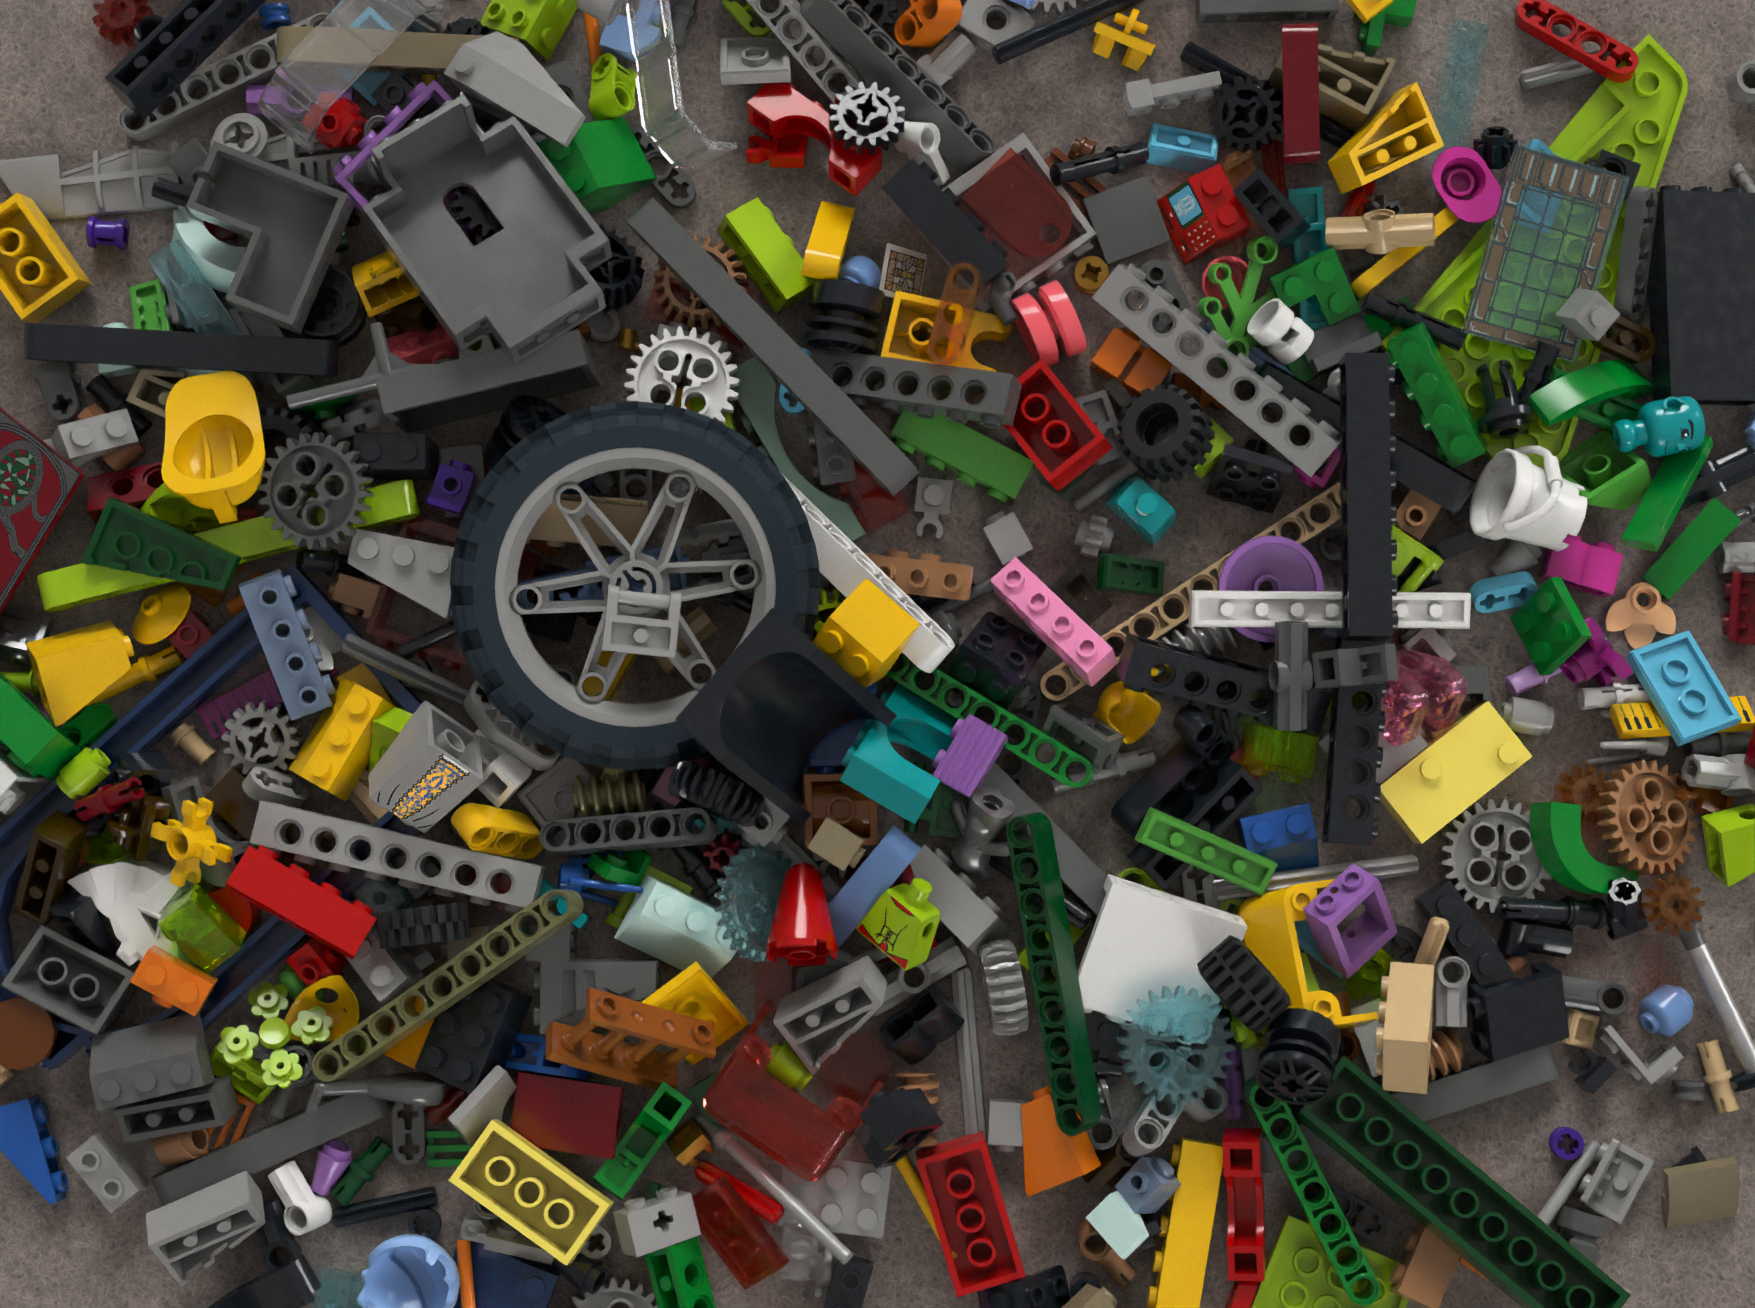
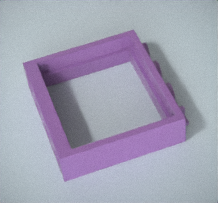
(394, 122)

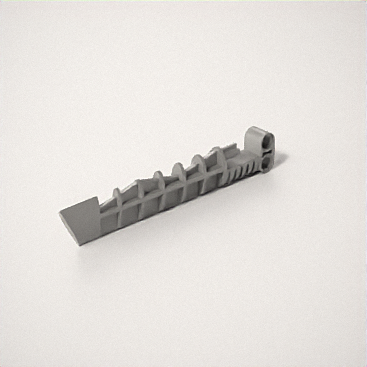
(126, 179)

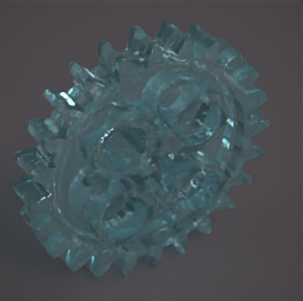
(751, 898)
(1173, 1075)

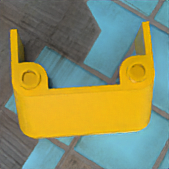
(1275, 943)

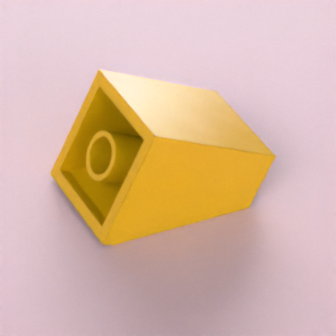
(78, 666)

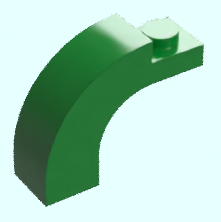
(1560, 848)
(642, 1140)

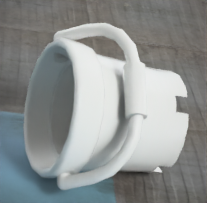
(1526, 501)

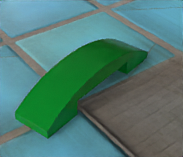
(1588, 386)

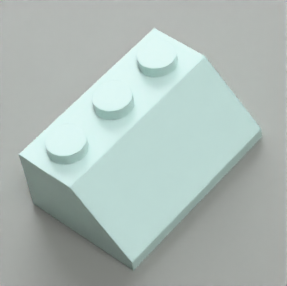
(675, 928)

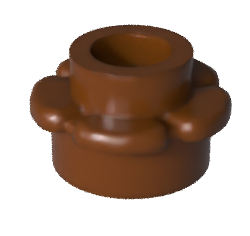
(1082, 148)

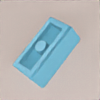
(1181, 148)

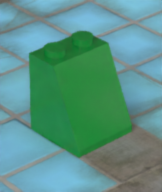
(601, 163)

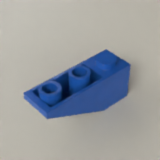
(31, 1148)

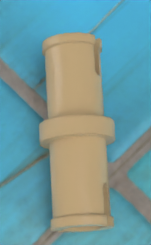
(1717, 1076)

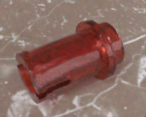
(451, 1101)

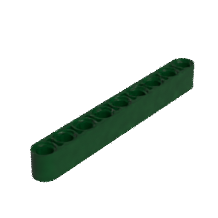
(1047, 988)

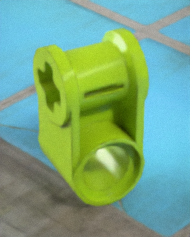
(611, 88)

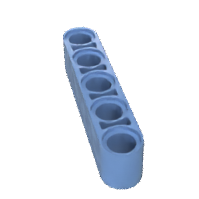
(870, 882)

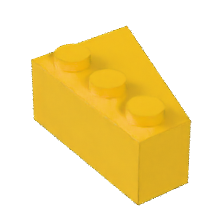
(1388, 140)

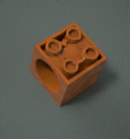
(832, 798)

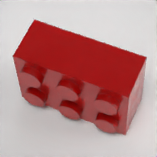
(1055, 428)

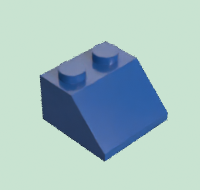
(1282, 836)

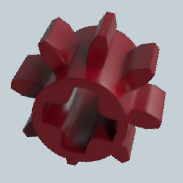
(717, 849)

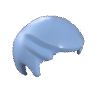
(409, 1274)

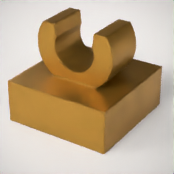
(689, 1142)

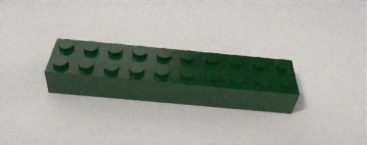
(1454, 1197)

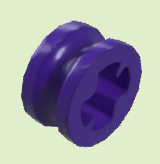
(1560, 1152)

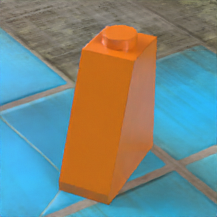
(1047, 1151)

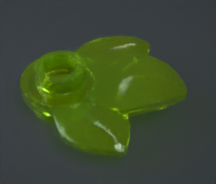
(1369, 976)

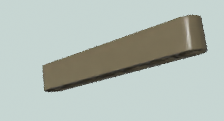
(407, 54)

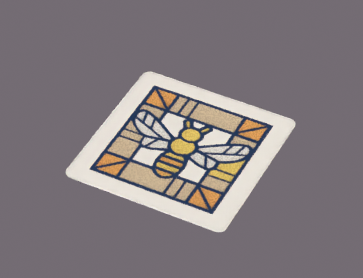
(902, 271)

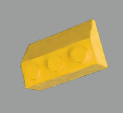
(341, 740)

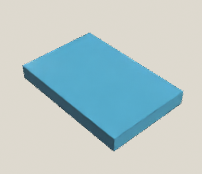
(1683, 688)

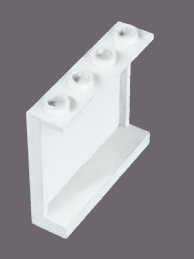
(1149, 943)

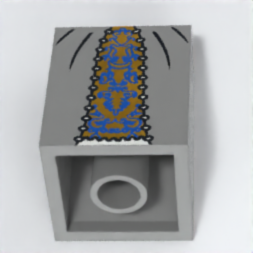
(427, 769)

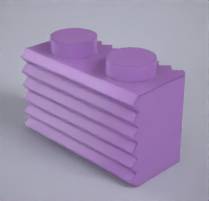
(969, 755)

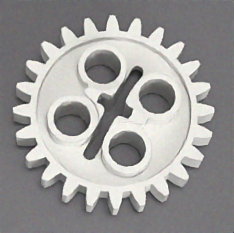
(712, 390)

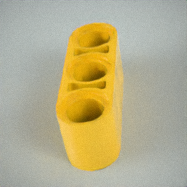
(828, 241)
(497, 831)

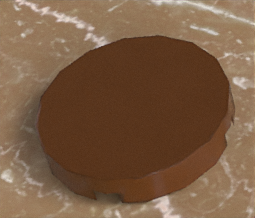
(25, 1034)

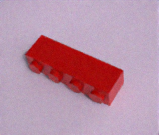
(300, 901)

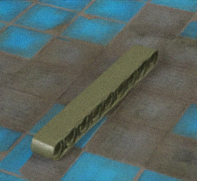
(431, 989)

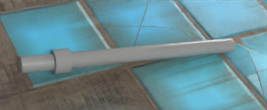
(727, 1142)

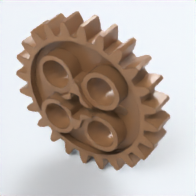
(1646, 818)

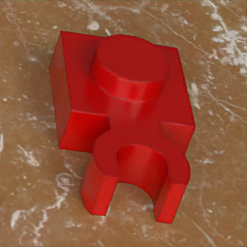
(781, 153)

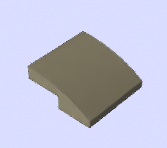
(1700, 1192)

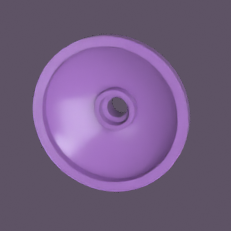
(1270, 559)

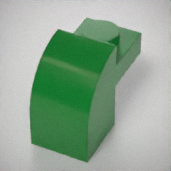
(1398, 13)

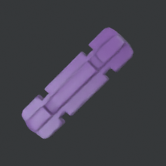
(1233, 1087)

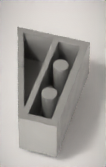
(406, 565)
(829, 1010)
(204, 1224)

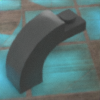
(190, 790)

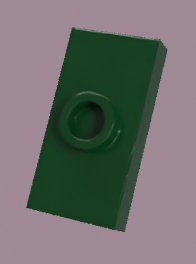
(1130, 575)

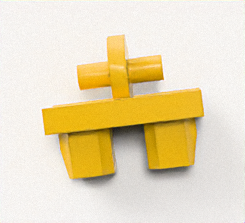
(1137, 48)

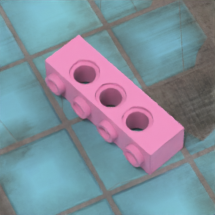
(1053, 621)

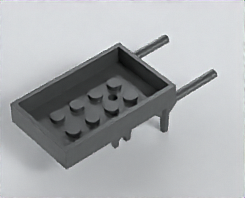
(460, 385)

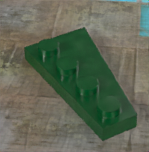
(150, 546)

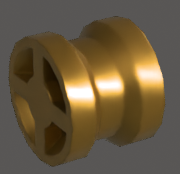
(1091, 281)

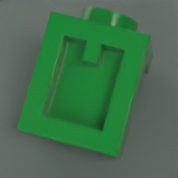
(621, 869)

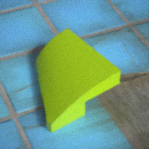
(179, 511)

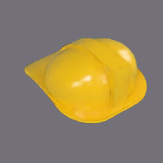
(214, 442)

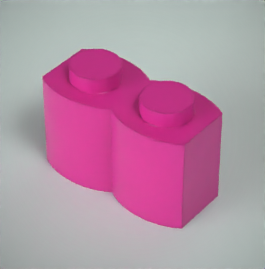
(1584, 566)

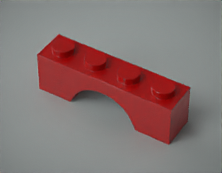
(783, 111)
(1245, 1204)

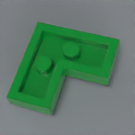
(1317, 277)

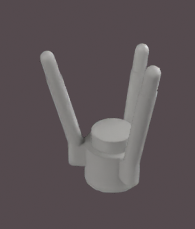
(1642, 748)

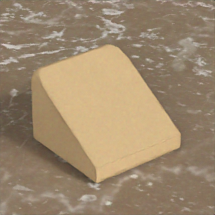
(1581, 1028)

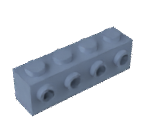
(286, 644)

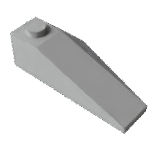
(514, 83)

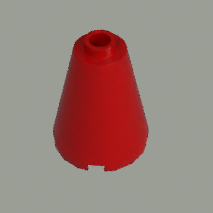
(802, 920)

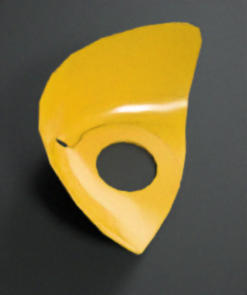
(341, 1020)

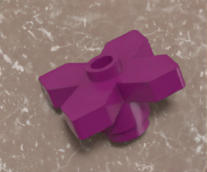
(1596, 660)

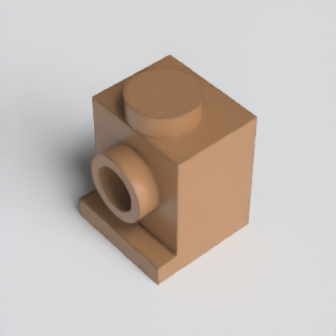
(353, 595)

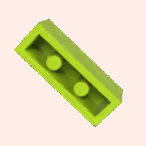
(766, 254)

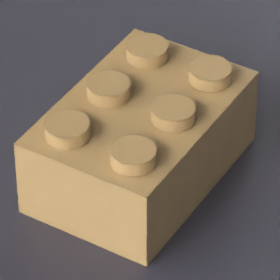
(1406, 1027)

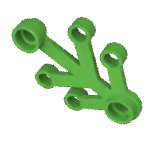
(1242, 306)

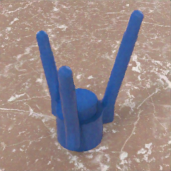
(576, 877)

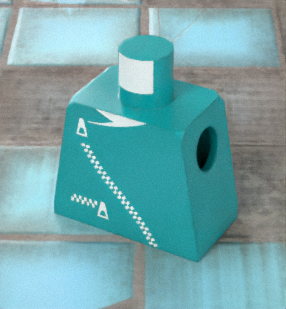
(1142, 509)

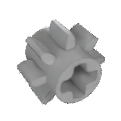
(1093, 536)

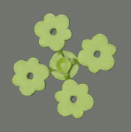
(275, 1034)

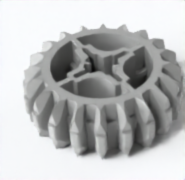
(1003, 988)

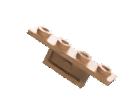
(927, 575)

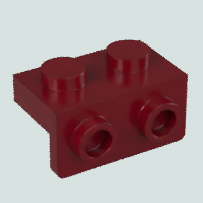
(1740, 622)

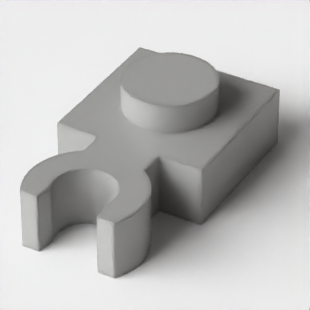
(932, 500)

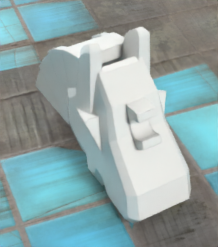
(133, 901)

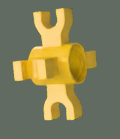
(191, 842)

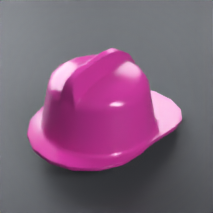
(1466, 184)

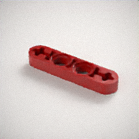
(1572, 44)

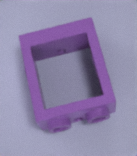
(1365, 935)

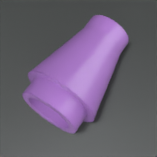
(330, 1165)

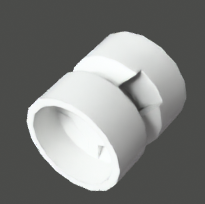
(1280, 331)

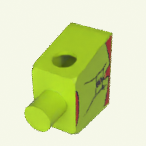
(903, 923)

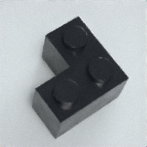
(895, 1125)

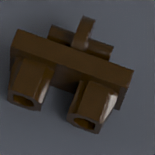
(135, 825)

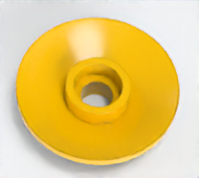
(161, 614)

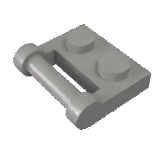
(641, 634)

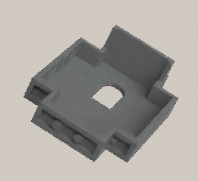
(518, 283)

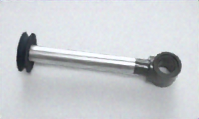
(1721, 1001)

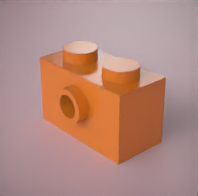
(173, 981)

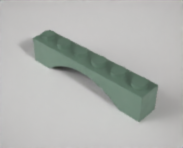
(757, 401)

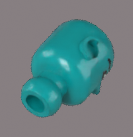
(1662, 427)

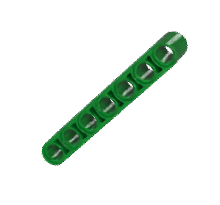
(1003, 721)
(1319, 1205)

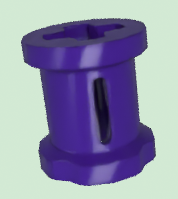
(107, 233)

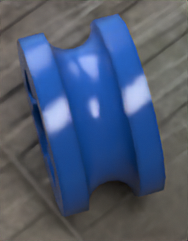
(274, 16)

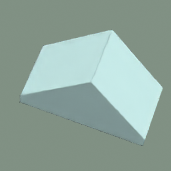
(1118, 1224)

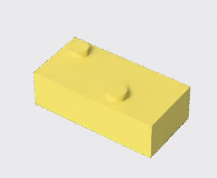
(1452, 772)
(531, 1191)

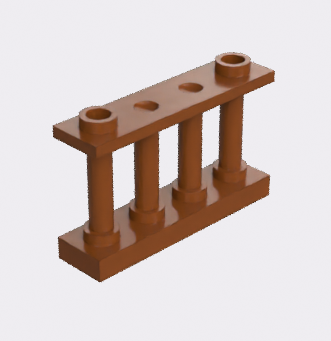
(621, 1059)

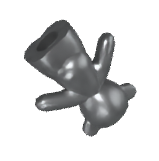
(982, 823)

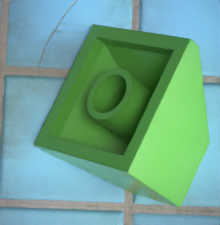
(1608, 475)

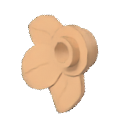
(1638, 621)

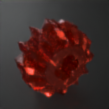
(112, 26)

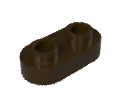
(1619, 341)

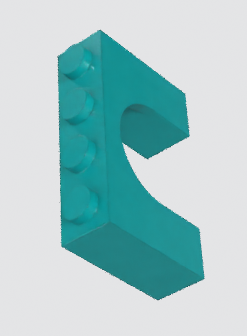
(885, 775)

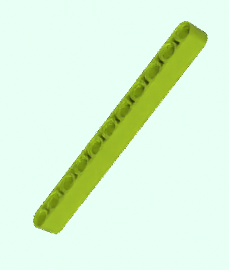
(248, 539)

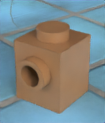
(1416, 513)

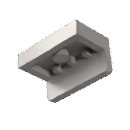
(1615, 1180)

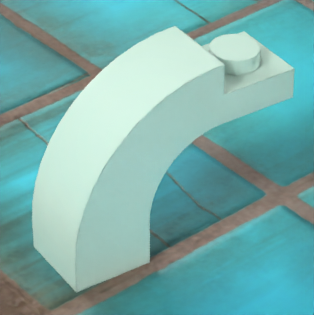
(212, 257)

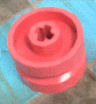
(1049, 324)

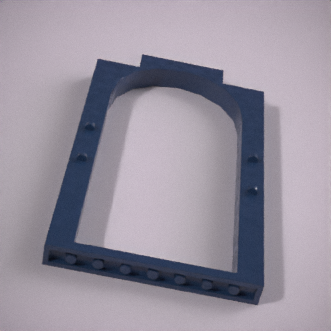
(140, 732)

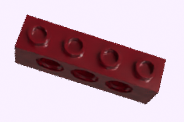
(128, 485)

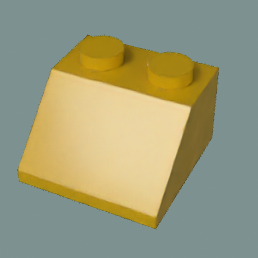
(866, 633)

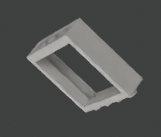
(1053, 264)

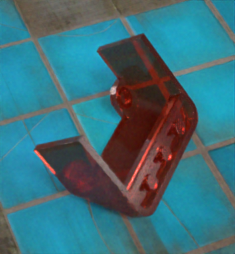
(775, 1115)

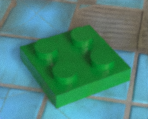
(1550, 626)

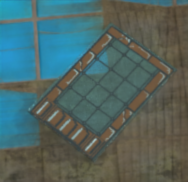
(1542, 247)

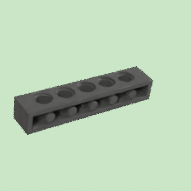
(996, 408)

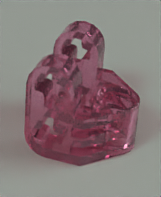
(1423, 687)

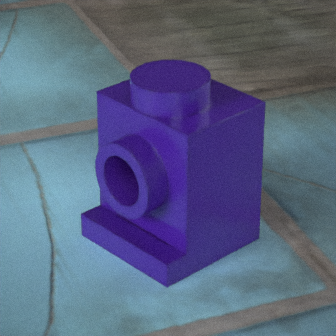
(459, 499)

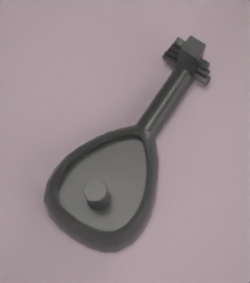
(408, 1088)

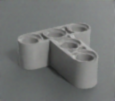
(1157, 1125)

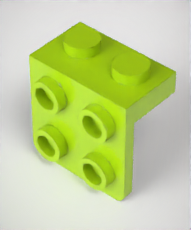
(534, 22)

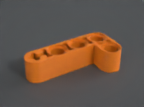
(927, 22)

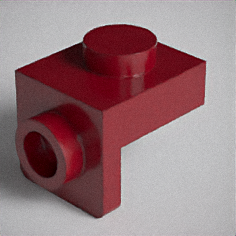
(191, 634)

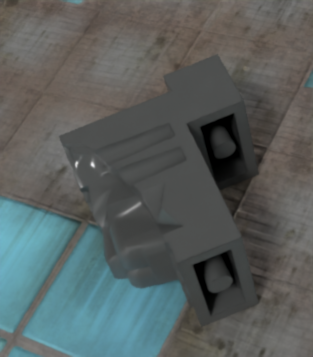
(566, 978)

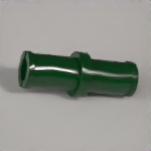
(361, 1171)

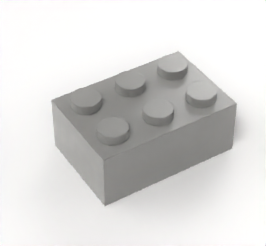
(846, 1199)

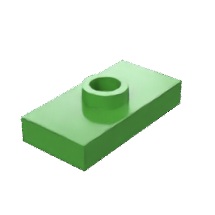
(148, 306)

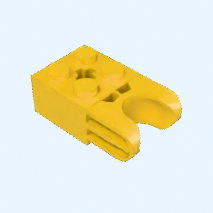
(917, 314)

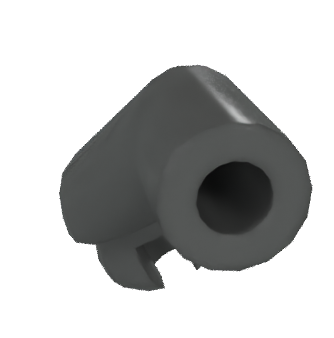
(1000, 297)

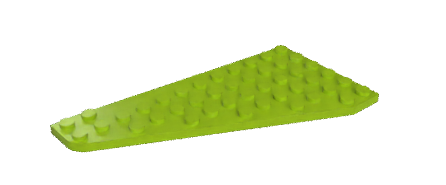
(1622, 118)

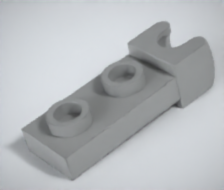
(1142, 96)

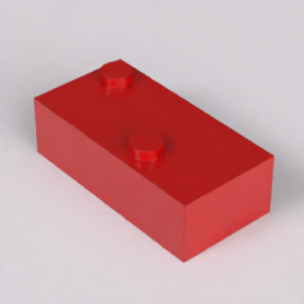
(970, 1213)

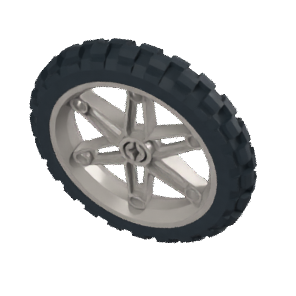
(537, 474)

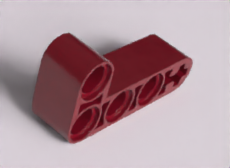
(1300, 93)

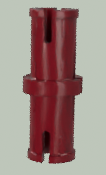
(109, 798)

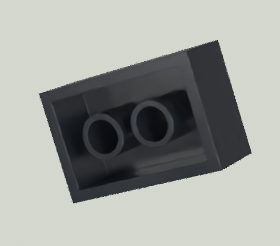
(474, 1034)

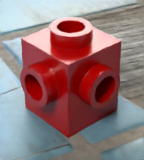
(341, 125)
(316, 961)

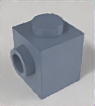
(1148, 1185)

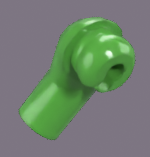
(295, 985)

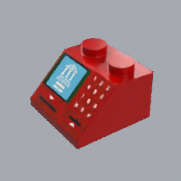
(1203, 214)

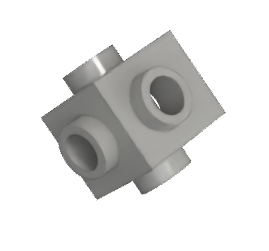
(773, 832)

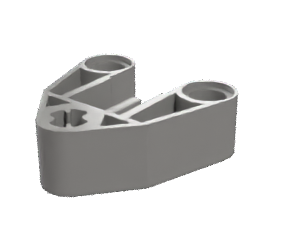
(506, 734)

